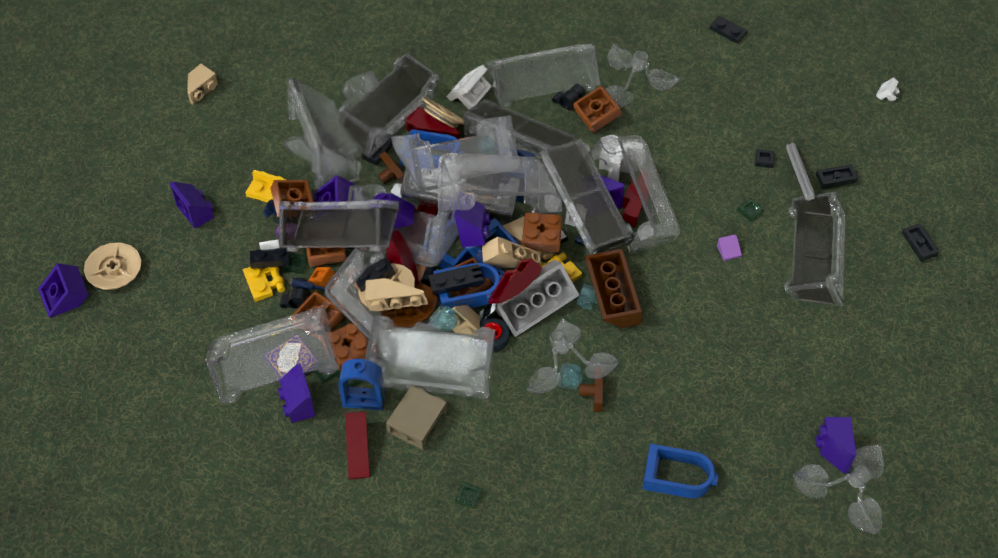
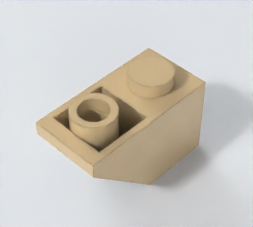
(200, 82)
(467, 321)

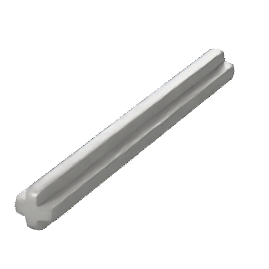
(800, 171)

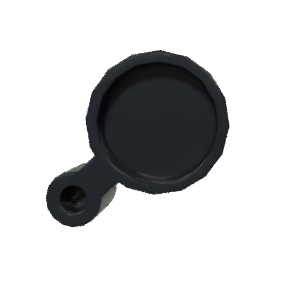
(569, 96)
(295, 297)

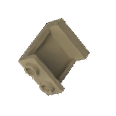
(416, 416)

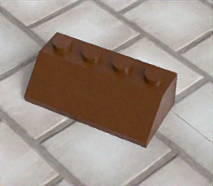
(614, 288)

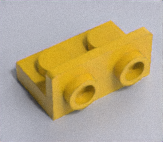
(260, 186)

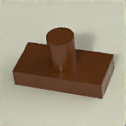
(391, 171)
(593, 390)

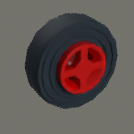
(501, 332)

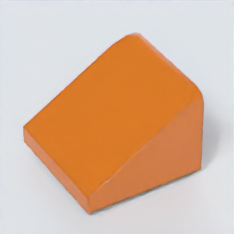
(321, 276)

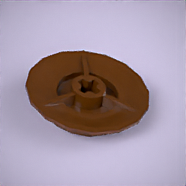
(409, 316)

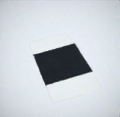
(487, 311)

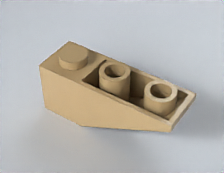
(507, 254)
(388, 294)

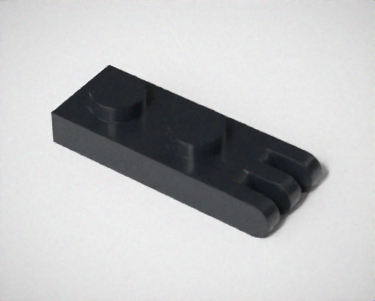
(456, 279)

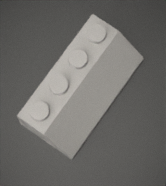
(540, 299)

